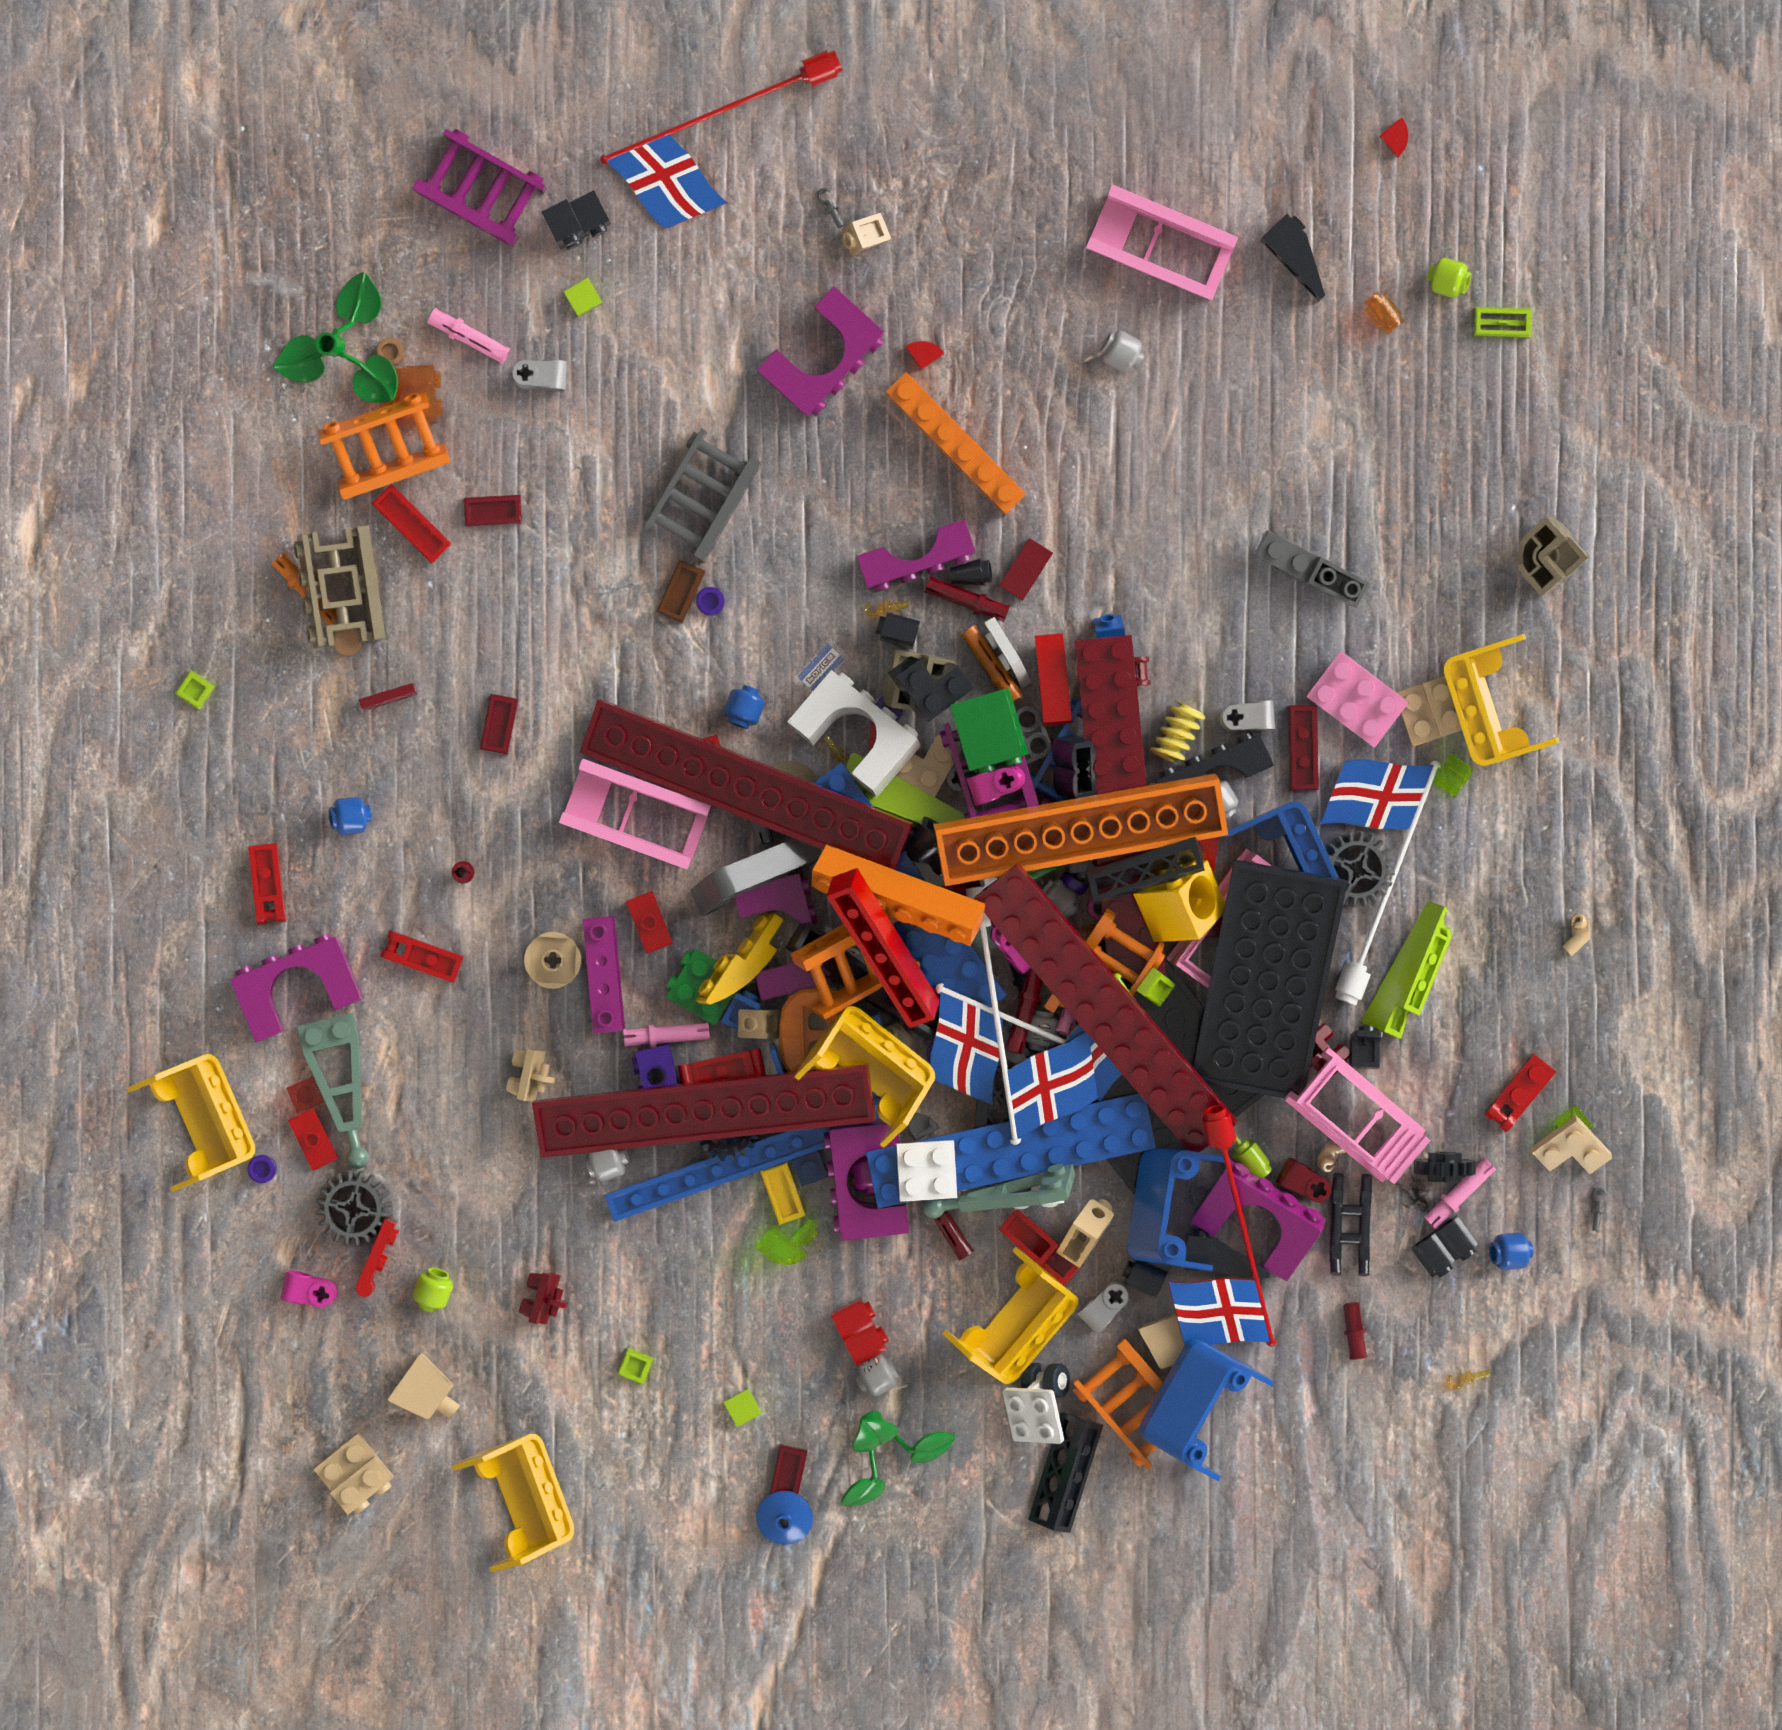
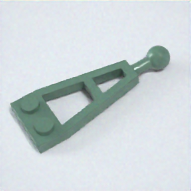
(328, 1034)
(1054, 1187)

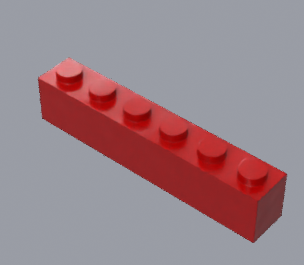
(883, 947)

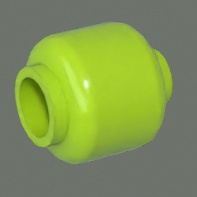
(1449, 277)
(433, 1289)

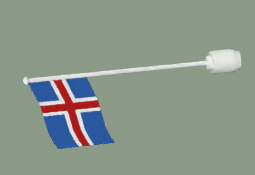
(1377, 798)
(967, 1044)
(1047, 1082)

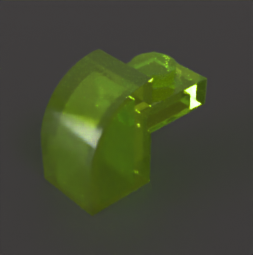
(785, 1250)

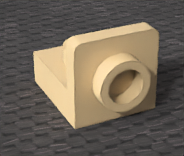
(865, 234)
(758, 1023)

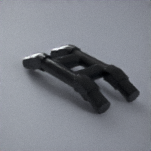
(1362, 1238)

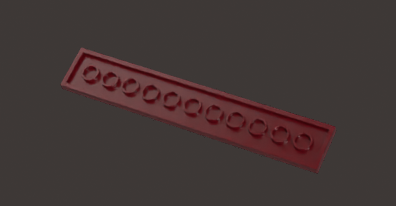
(1114, 727)
(743, 785)
(1100, 1005)
(703, 1111)

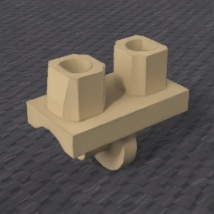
(533, 1074)

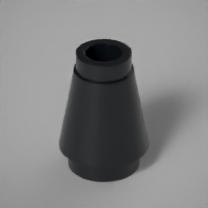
(972, 573)

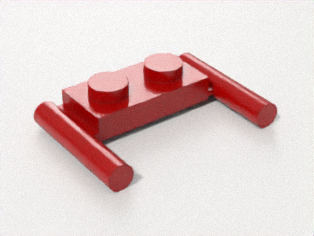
(724, 1067)

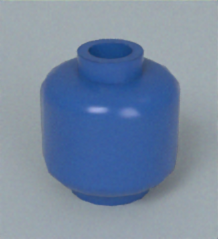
(744, 707)
(349, 816)
(1510, 1251)

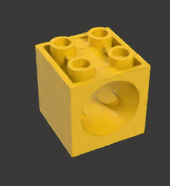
(1181, 907)

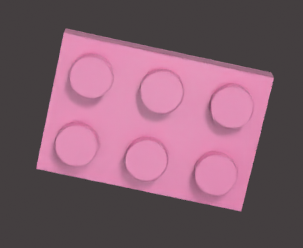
(1357, 699)

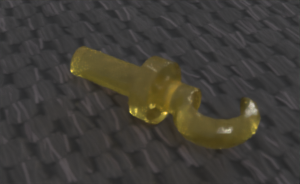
(886, 607)
(836, 753)
(1470, 1377)

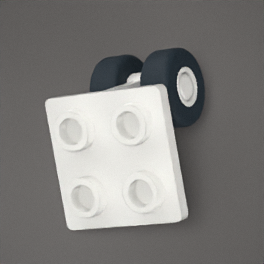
(1033, 1407)

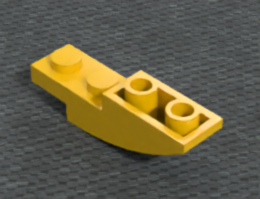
(736, 970)

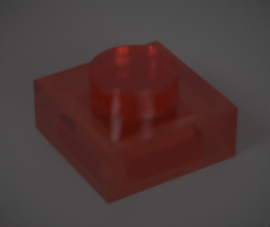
(305, 1094)

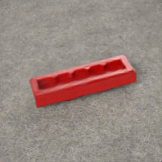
(411, 523)

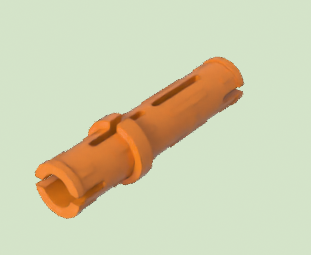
(290, 573)
(990, 662)

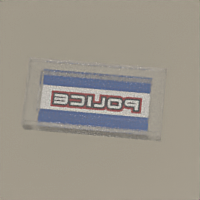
(827, 658)

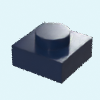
(809, 1168)

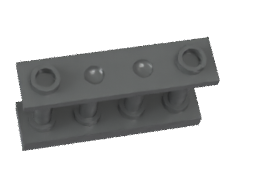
(715, 519)

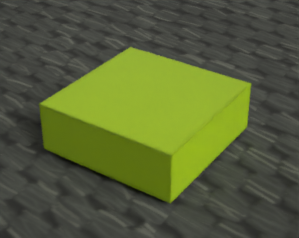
(583, 297)
(195, 689)
(635, 1366)
(742, 1407)

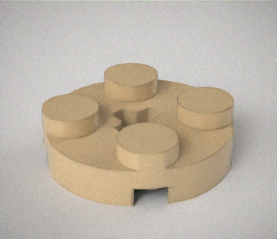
(563, 972)

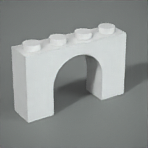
(838, 698)

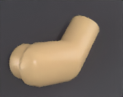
(1580, 934)
(901, 1034)
(1328, 1156)

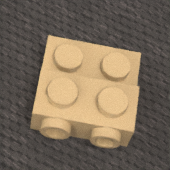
(1429, 712)
(354, 1474)

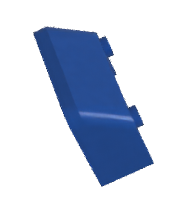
(1300, 834)
(1152, 1202)
(1188, 1398)

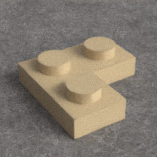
(931, 771)
(1572, 1140)

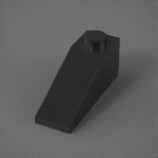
(1292, 248)
(1212, 1251)

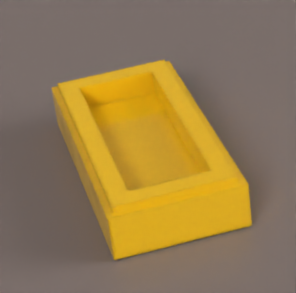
(783, 1193)

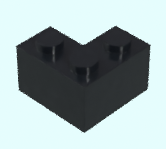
(576, 220)
(930, 693)

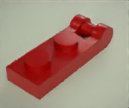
(267, 882)
(423, 956)
(1520, 1092)
(377, 1259)

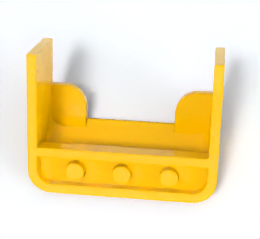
(1476, 710)
(894, 1069)
(208, 1113)
(1022, 1324)
(530, 1496)

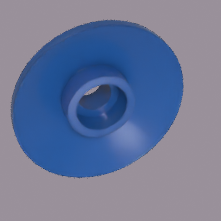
(784, 1506)

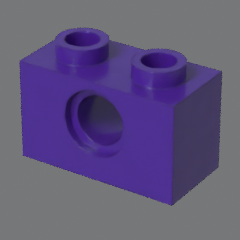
(655, 1057)

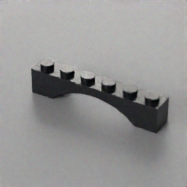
(880, 999)

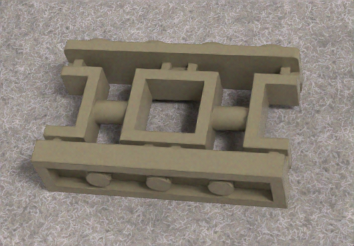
(363, 584)

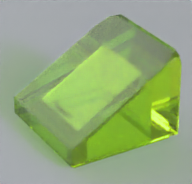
(1452, 775)

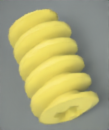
(1177, 733)

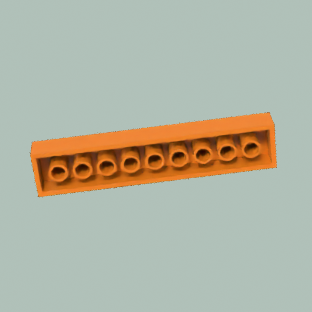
(1080, 829)

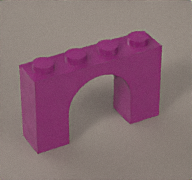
(810, 391)
(788, 896)
(256, 986)
(856, 1217)
(1298, 1223)

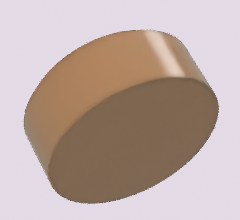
(392, 350)
(347, 642)

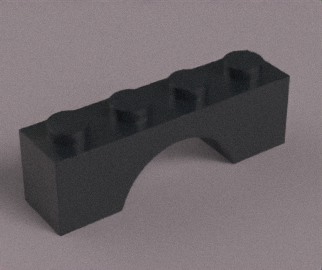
(1247, 757)

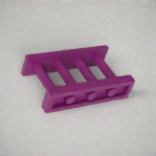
(480, 215)
(1029, 797)
(604, 974)

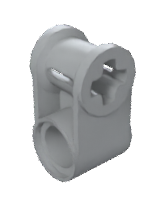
(547, 375)
(1253, 717)
(1100, 1309)

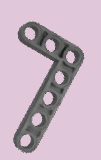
(752, 872)

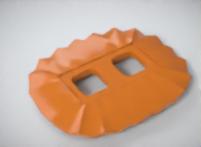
(794, 1029)

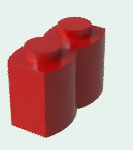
(859, 1331)

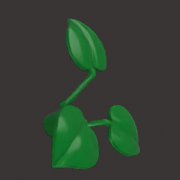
(302, 355)
(875, 1432)

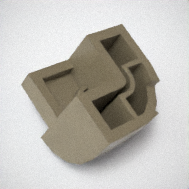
(1549, 555)
(891, 694)

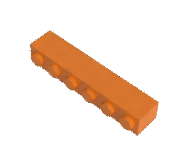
(955, 443)
(906, 896)

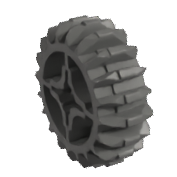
(1379, 879)
(329, 1203)

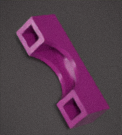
(881, 567)

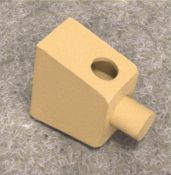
(1093, 1223)
(1163, 1339)
(424, 1390)

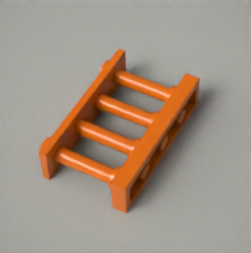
(381, 473)
(1107, 928)
(820, 950)
(1144, 1376)

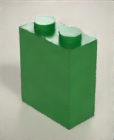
(989, 731)

